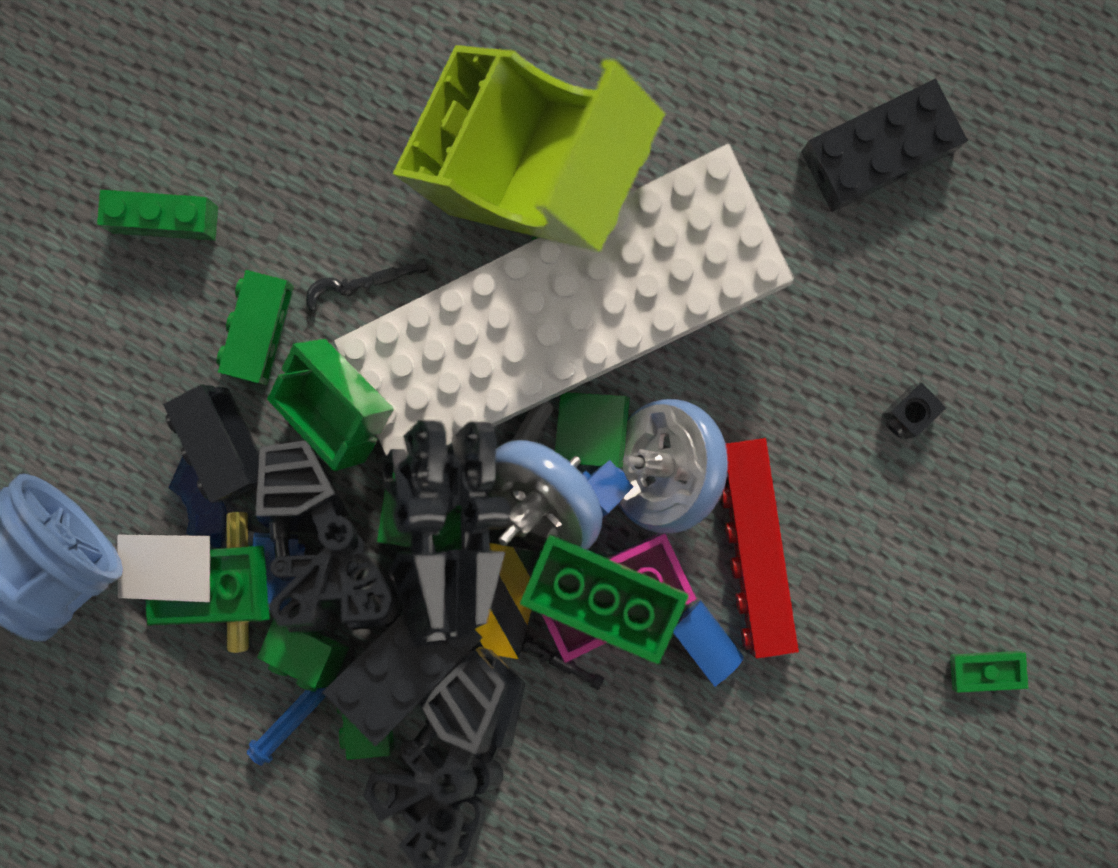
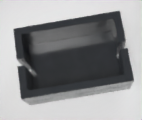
(215, 442)

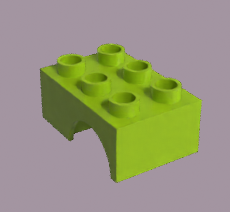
(528, 148)

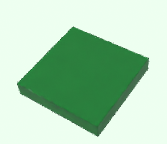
(592, 428)

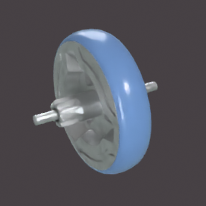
(694, 456)
(545, 496)

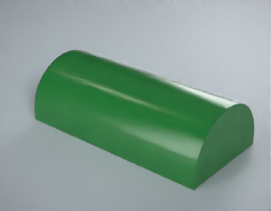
(604, 599)

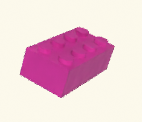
(650, 557)

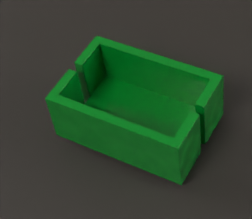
(329, 404)

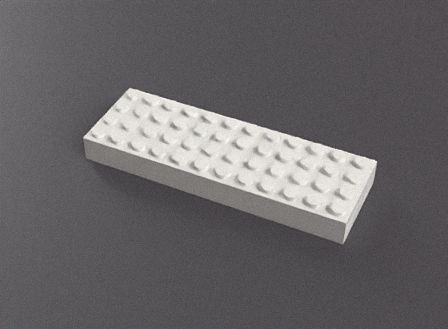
(567, 314)

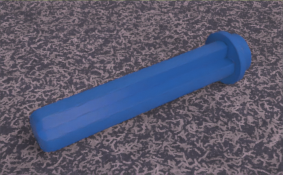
(261, 750)

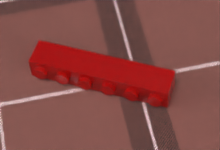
(758, 551)

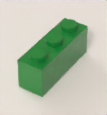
(157, 215)
(255, 327)

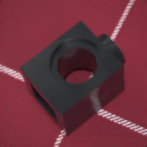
(927, 408)

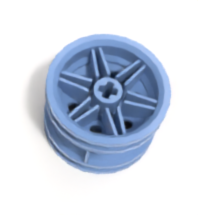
(48, 558)

